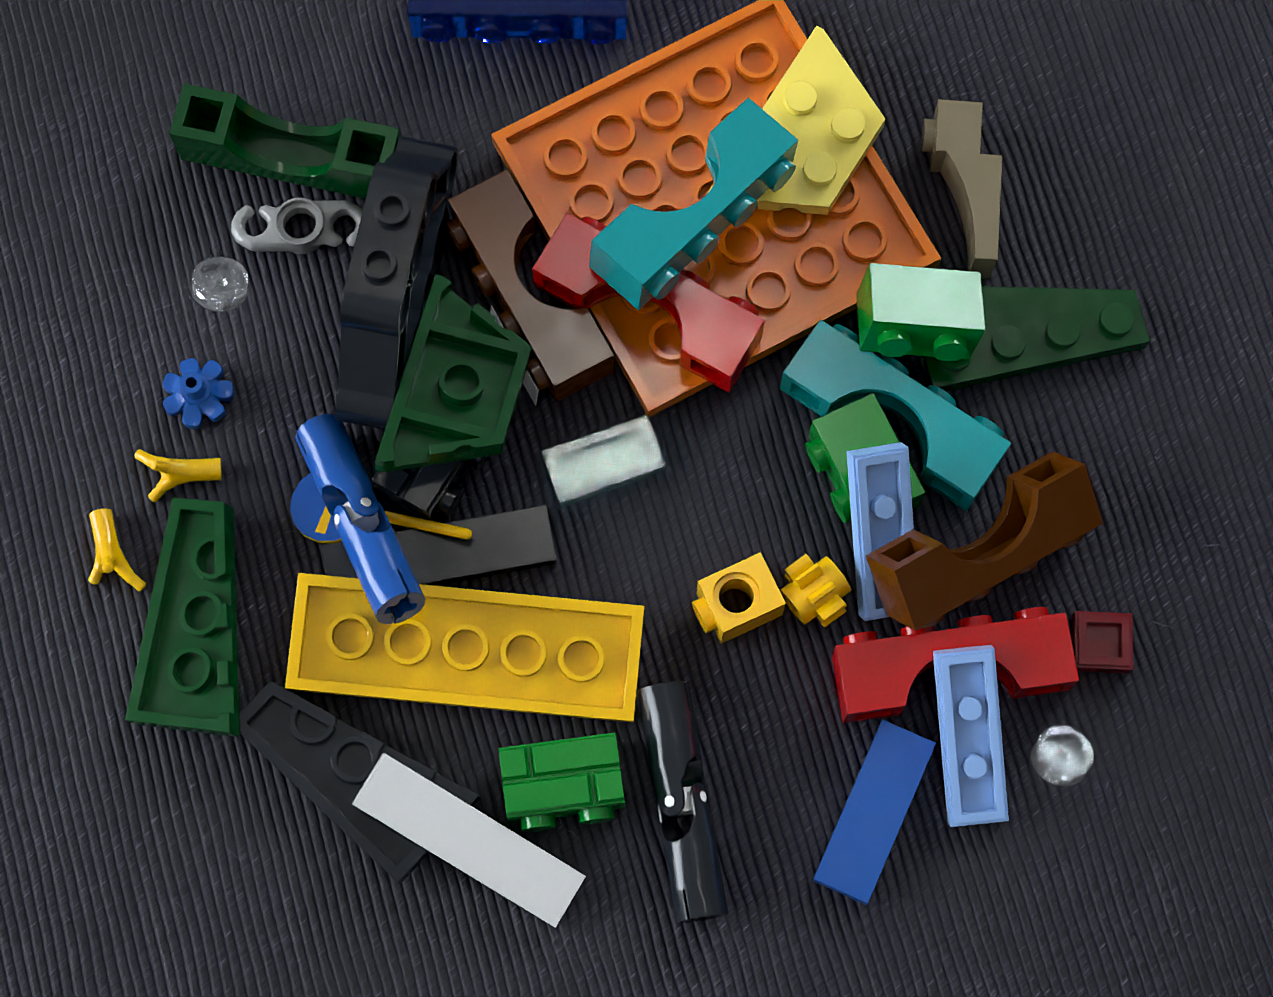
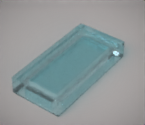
(603, 461)

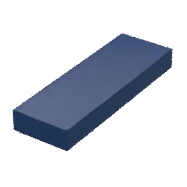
(874, 812)

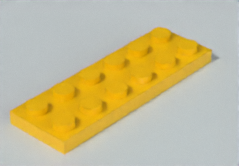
(469, 650)

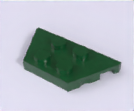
(454, 387)

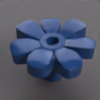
(197, 392)

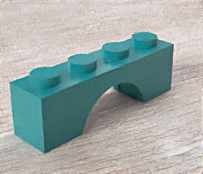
(648, 248)
(955, 448)

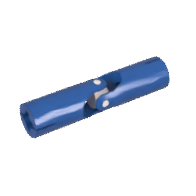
(356, 513)

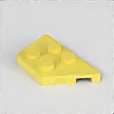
(831, 119)

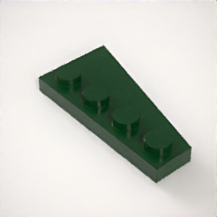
(1043, 331)
(190, 634)

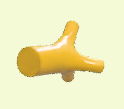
(179, 471)
(108, 551)

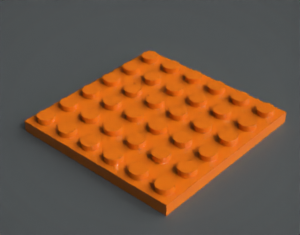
(645, 144)

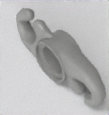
(277, 240)

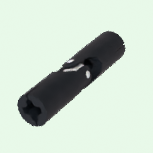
(679, 777)

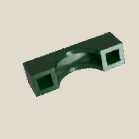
(233, 135)

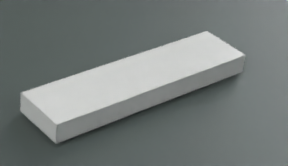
(468, 840)

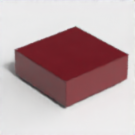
(1103, 641)

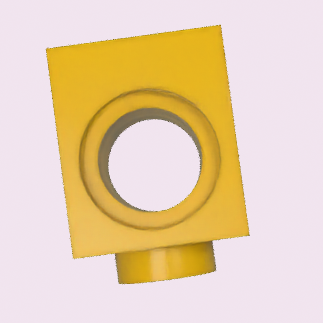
(752, 578)

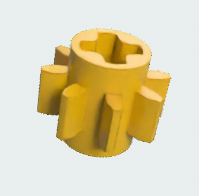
(815, 590)

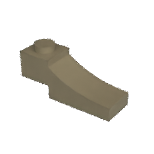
(973, 177)

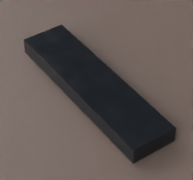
(497, 546)

